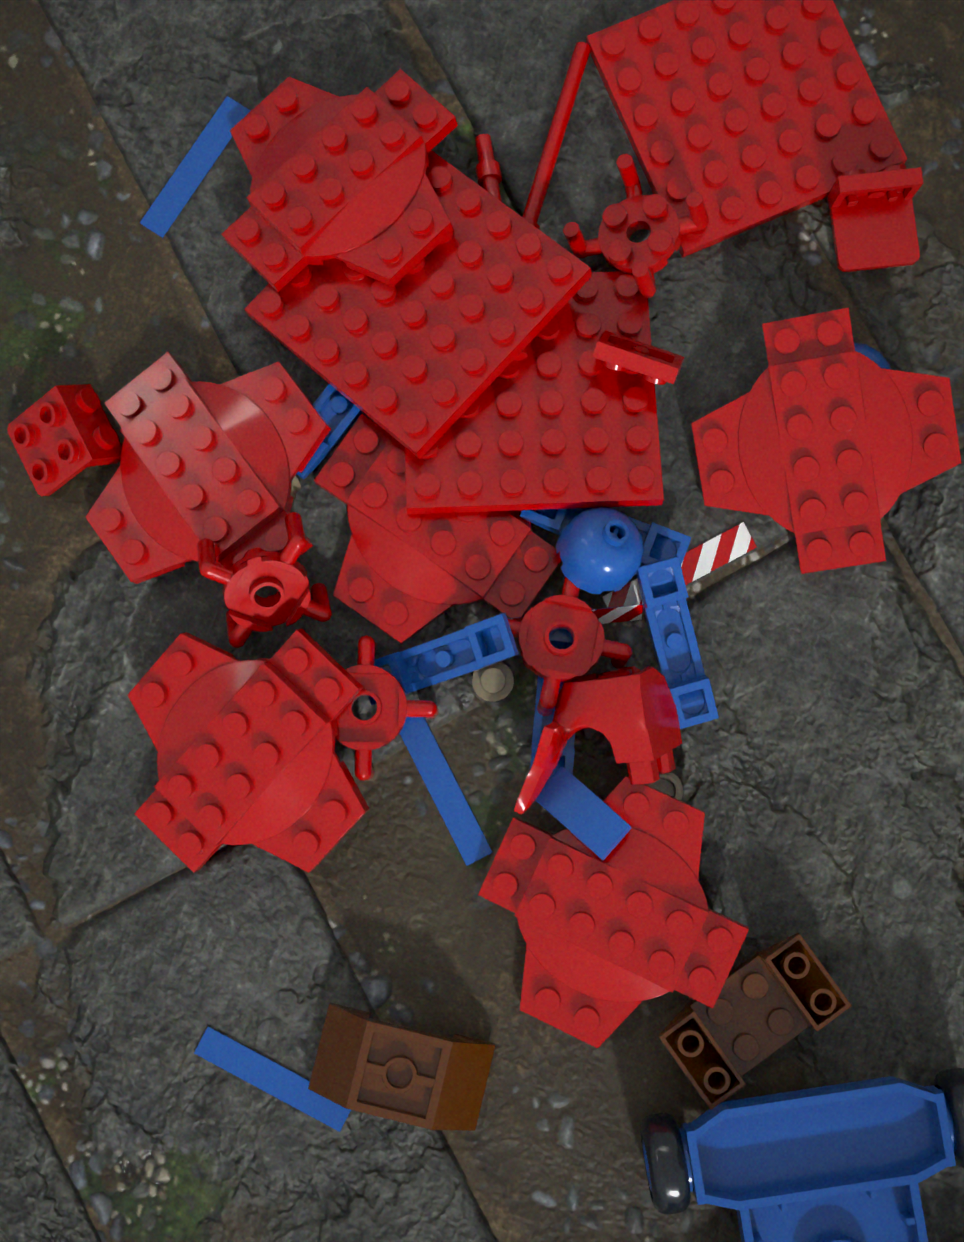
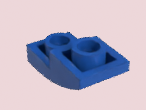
(583, 813)

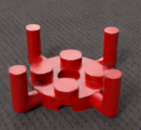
(633, 214)
(260, 569)
(563, 664)
(390, 715)

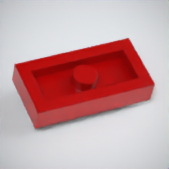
(625, 353)

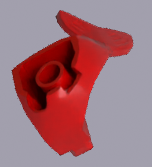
(628, 708)

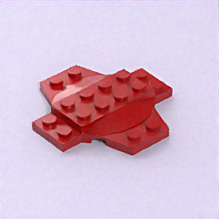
(340, 180)
(826, 441)
(204, 466)
(416, 566)
(248, 751)
(617, 925)

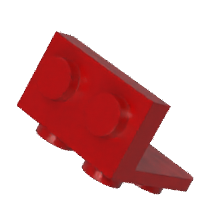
(875, 218)
(63, 436)

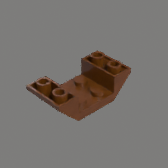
(755, 1015)
(400, 1071)

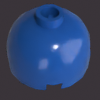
(600, 550)

